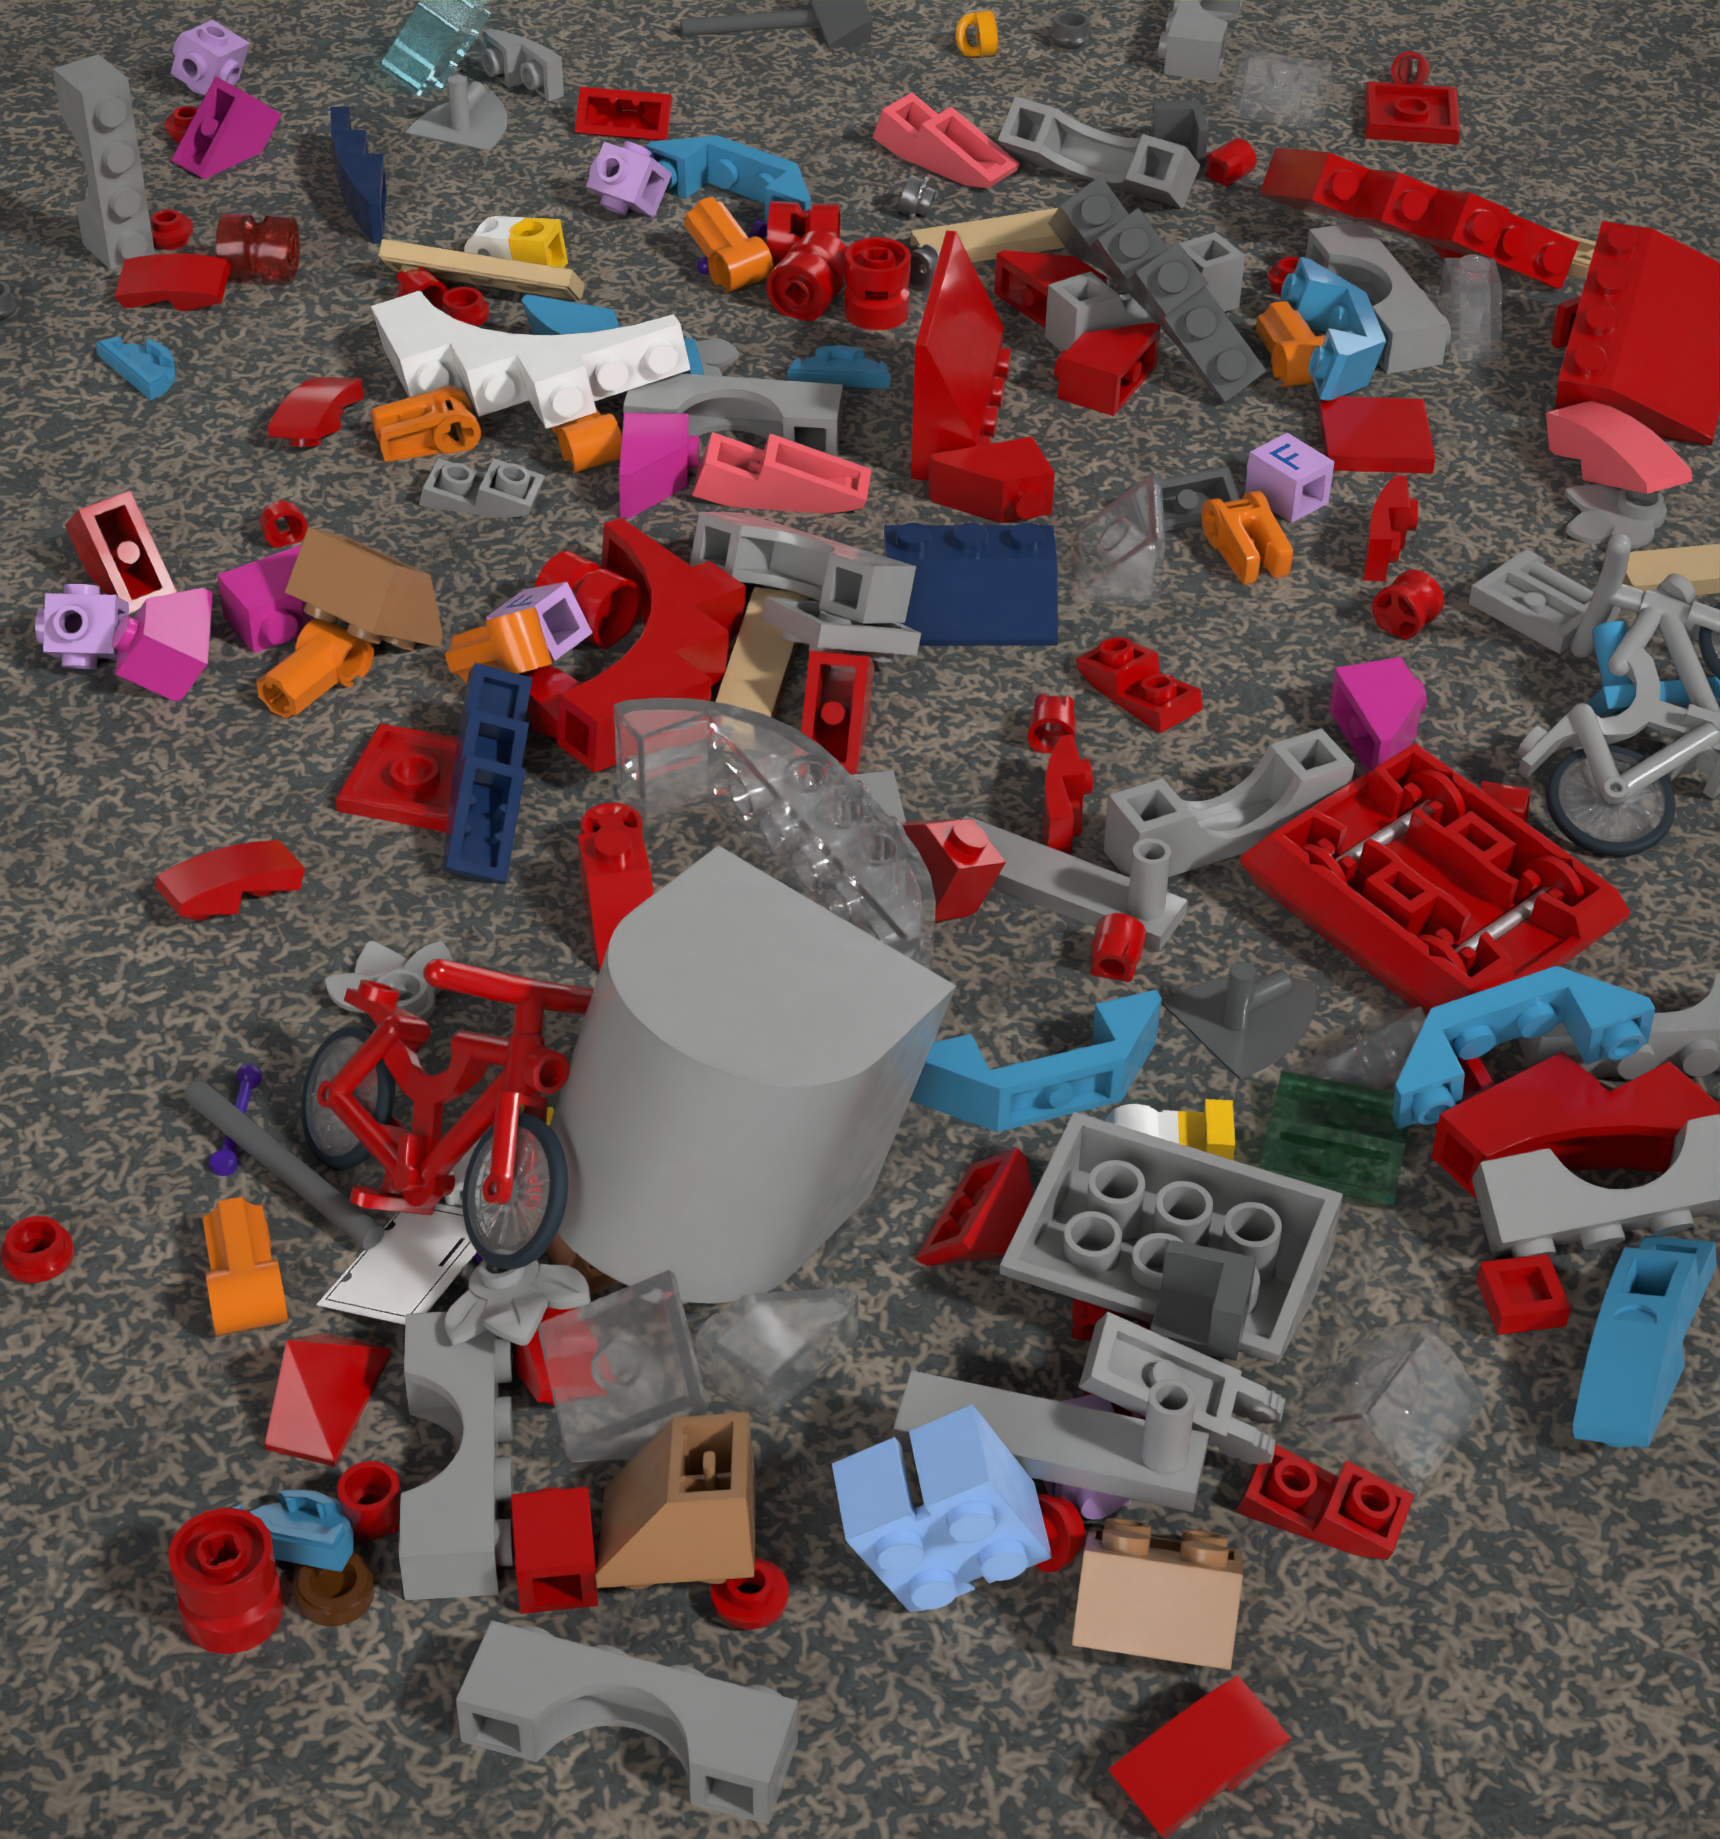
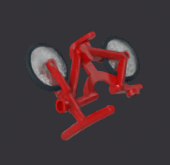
(518, 1170)

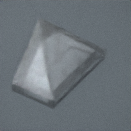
(1369, 1054)

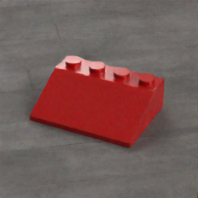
(1648, 334)
(956, 362)

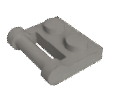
(1534, 600)

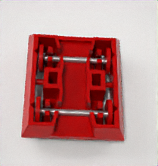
(1432, 883)

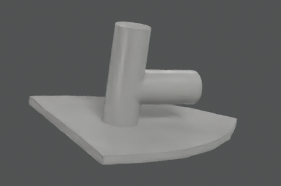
(468, 119)

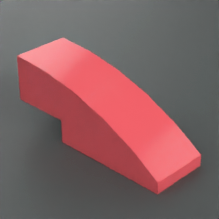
(942, 143)
(1614, 448)
(779, 477)

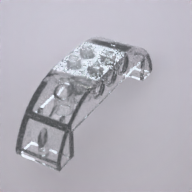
(785, 804)

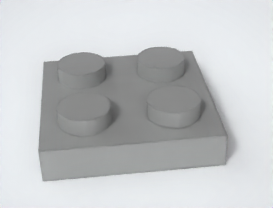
(831, 633)

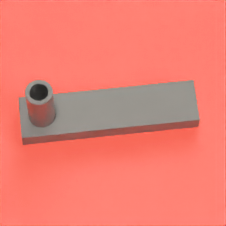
(1089, 890)
(1078, 1445)

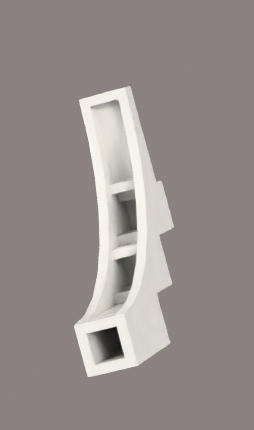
(505, 369)

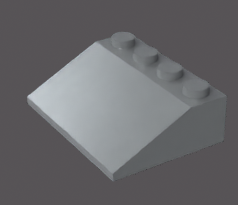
(1123, 1194)

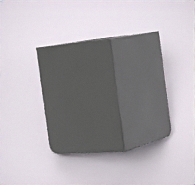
(1181, 124)
(1204, 1298)

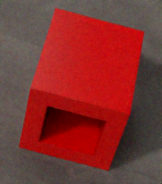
(554, 1550)

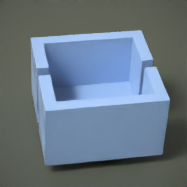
(974, 1520)

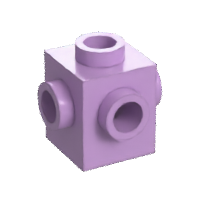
(208, 53)
(628, 179)
(64, 614)

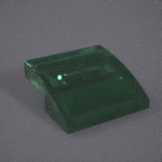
(1336, 1138)

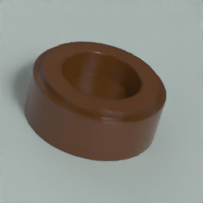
(335, 1596)

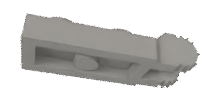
(1130, 1359)

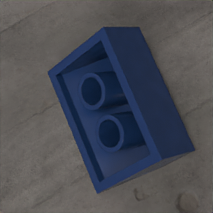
(979, 583)

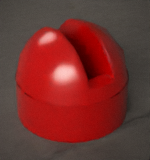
(1403, 66)
(294, 519)

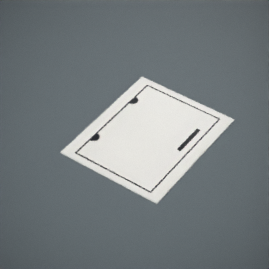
(406, 1268)

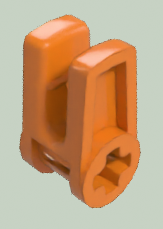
(423, 425)
(1246, 534)

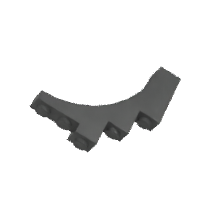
(1161, 281)

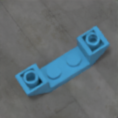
(731, 168)
(1353, 332)
(1597, 1015)
(1041, 1089)

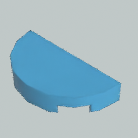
(145, 366)
(841, 366)
(308, 1529)

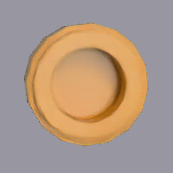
(985, 34)

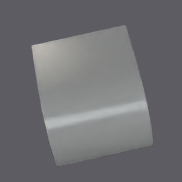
(736, 1082)

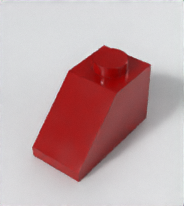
(1025, 277)
(1107, 366)
(994, 480)
(119, 550)
(838, 704)
(959, 861)
(612, 880)

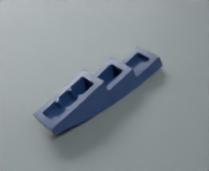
(359, 175)
(487, 775)

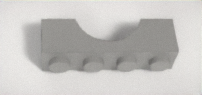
(1197, 37)
(100, 114)
(1133, 165)
(1090, 305)
(1409, 320)
(789, 409)
(838, 575)
(1199, 833)
(1683, 1037)
(1537, 1203)
(452, 1523)
(540, 1689)

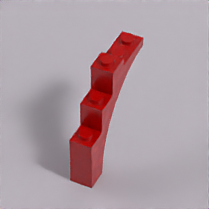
(1417, 210)
(680, 653)
(1574, 1116)

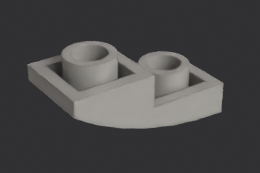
(520, 61)
(502, 492)

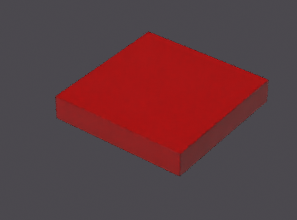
(1411, 113)
(1376, 434)
(402, 778)

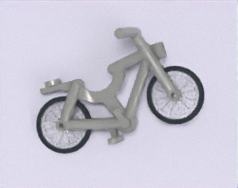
(1607, 793)

